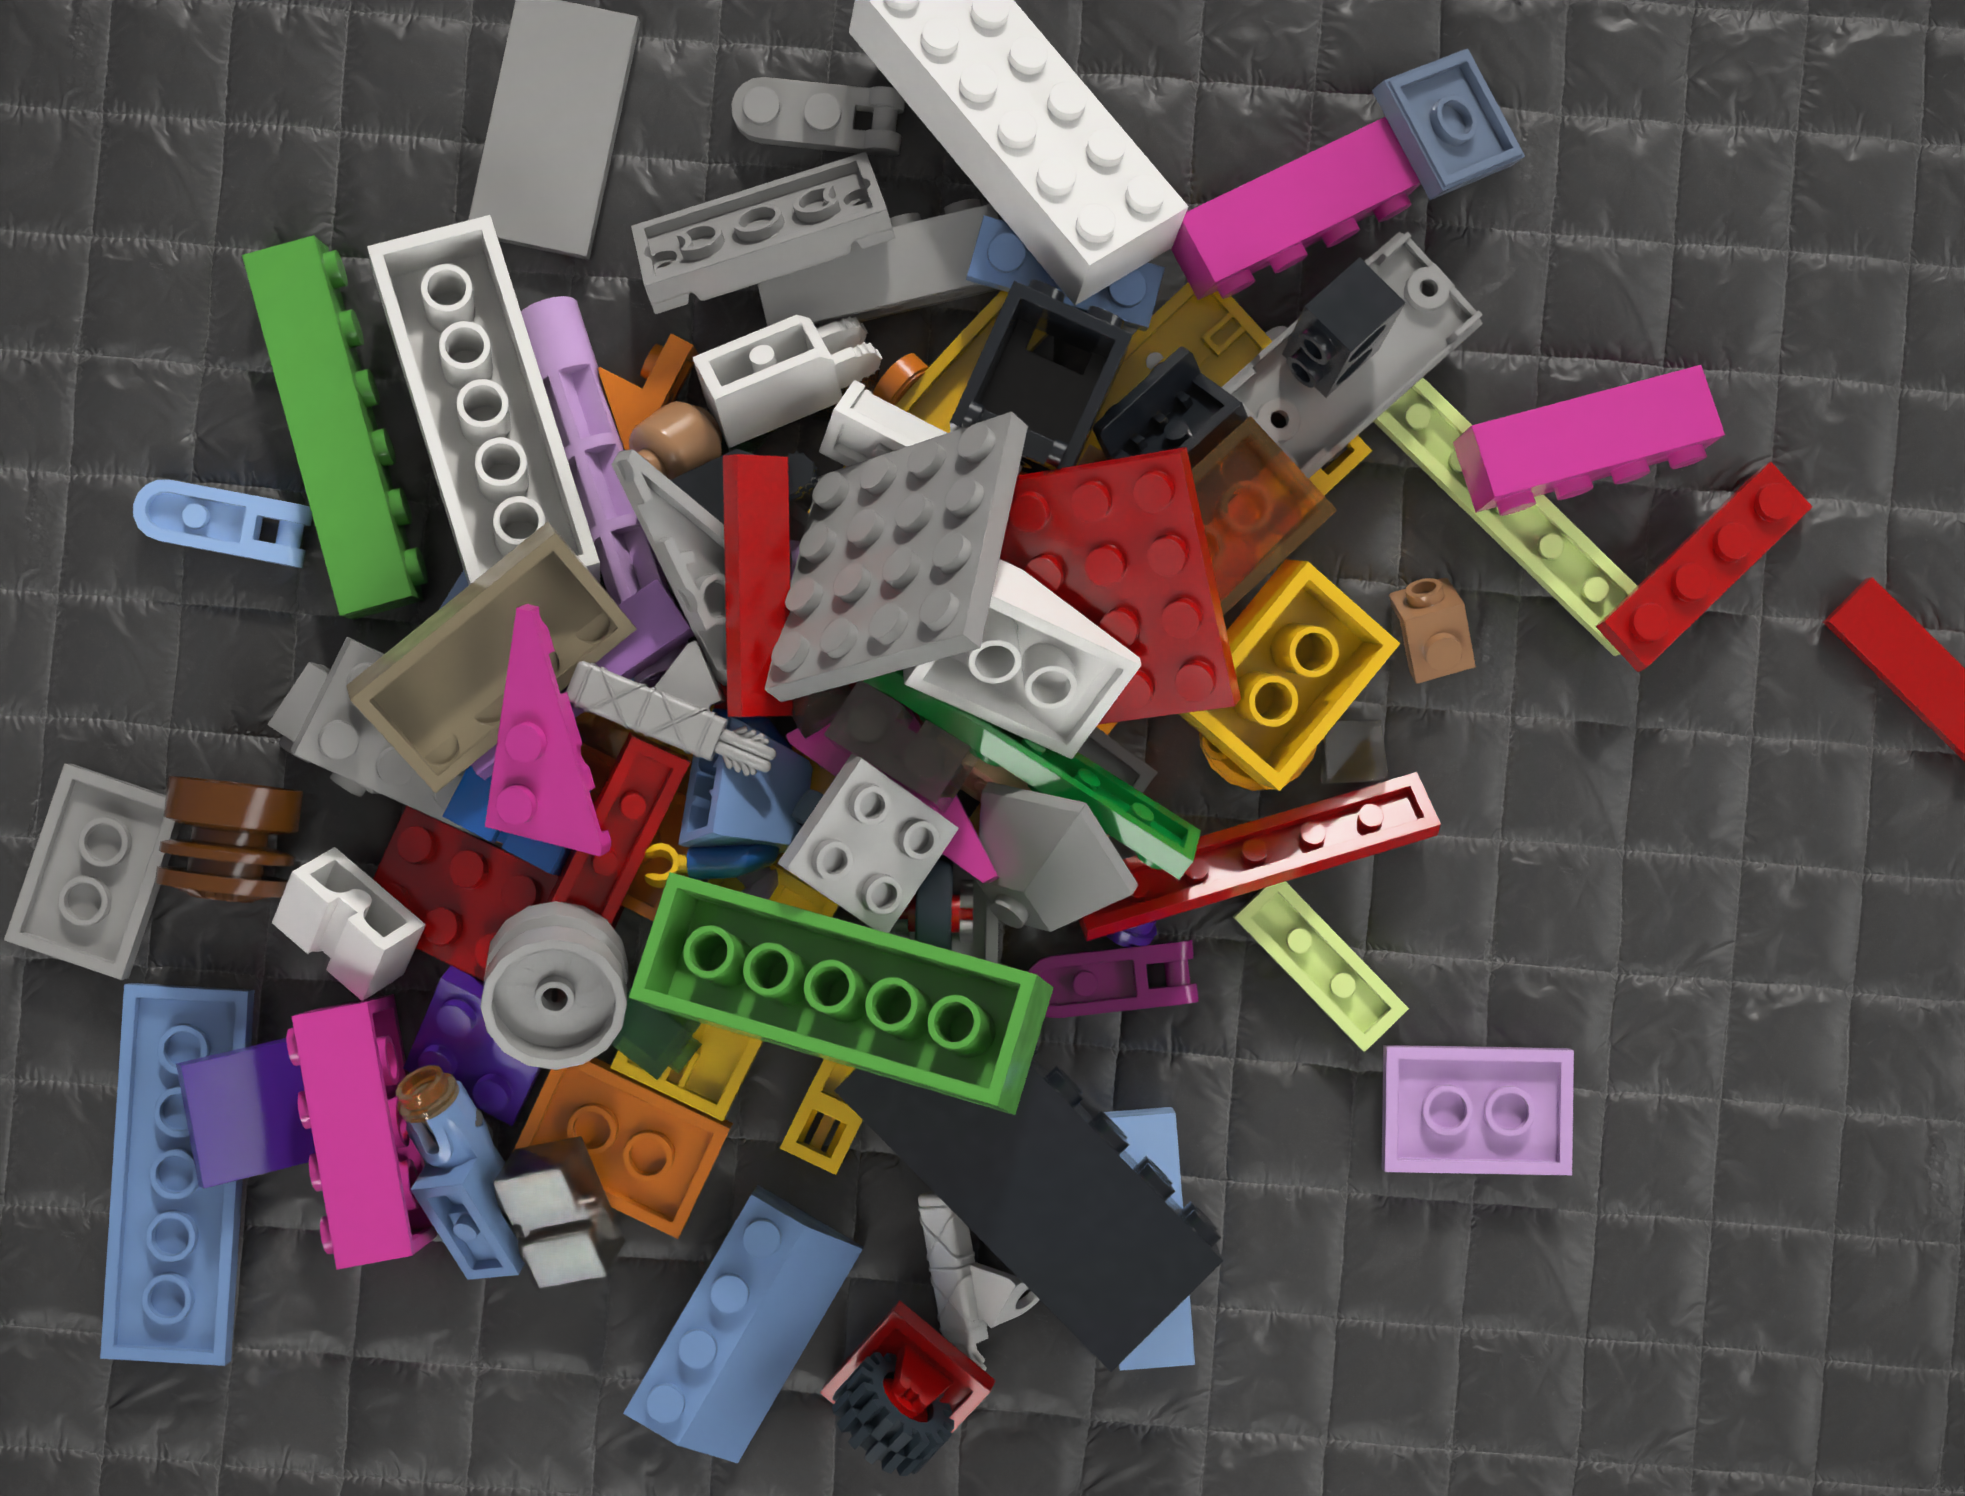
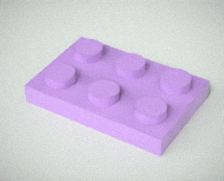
(1477, 1110)

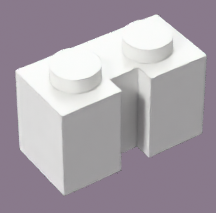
(351, 919)

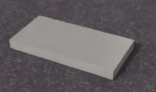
(554, 124)

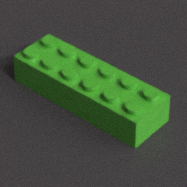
(843, 992)

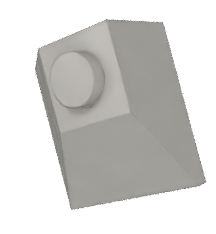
(1048, 858)

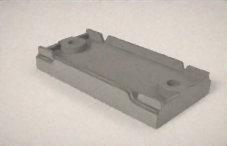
(761, 233)
(1415, 344)

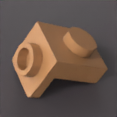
(1433, 629)

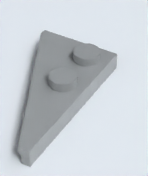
(688, 549)

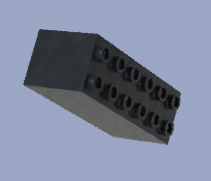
(1052, 1200)

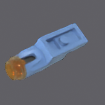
(458, 1173)

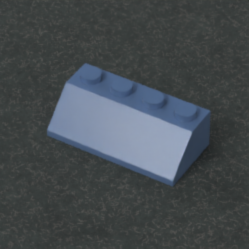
(743, 1328)

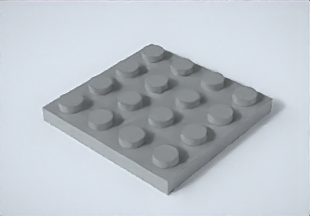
(898, 559)

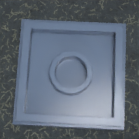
(1448, 123)

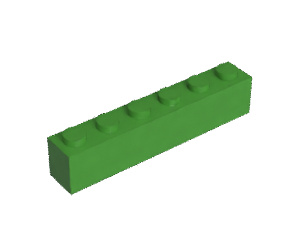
(335, 427)

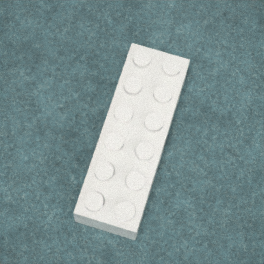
(1025, 135)
(478, 393)

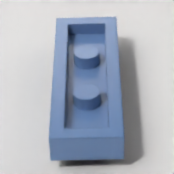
(1003, 258)

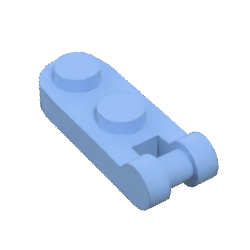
(221, 521)

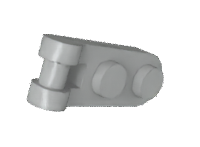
(818, 115)

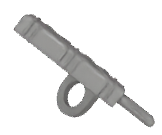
(673, 710)

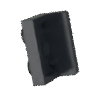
(1170, 411)

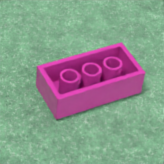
(363, 1153)

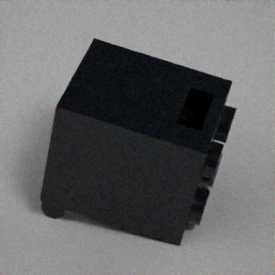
(1046, 396)

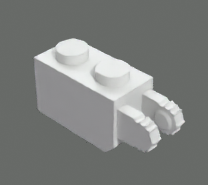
(782, 374)

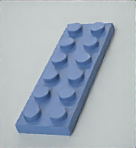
(167, 1236)

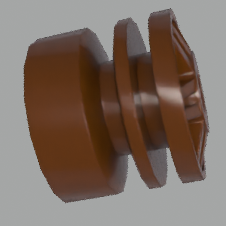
(228, 838)

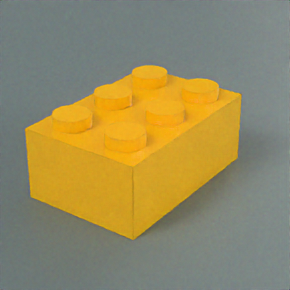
(1298, 667)

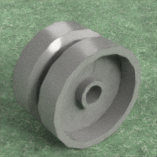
(555, 985)

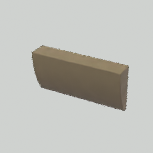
(446, 680)

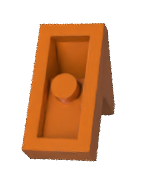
(665, 375)

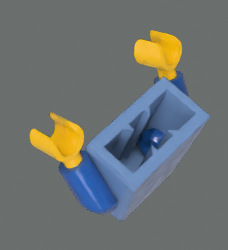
(737, 819)

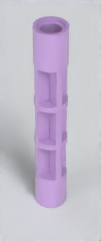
(590, 447)

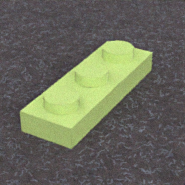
(1321, 963)

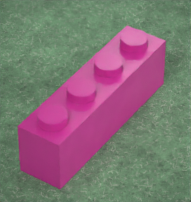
(1293, 208)
(1587, 440)

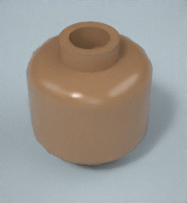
(677, 438)

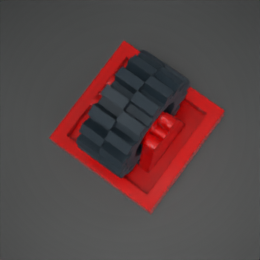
(904, 1392)

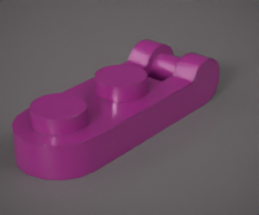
(1116, 979)

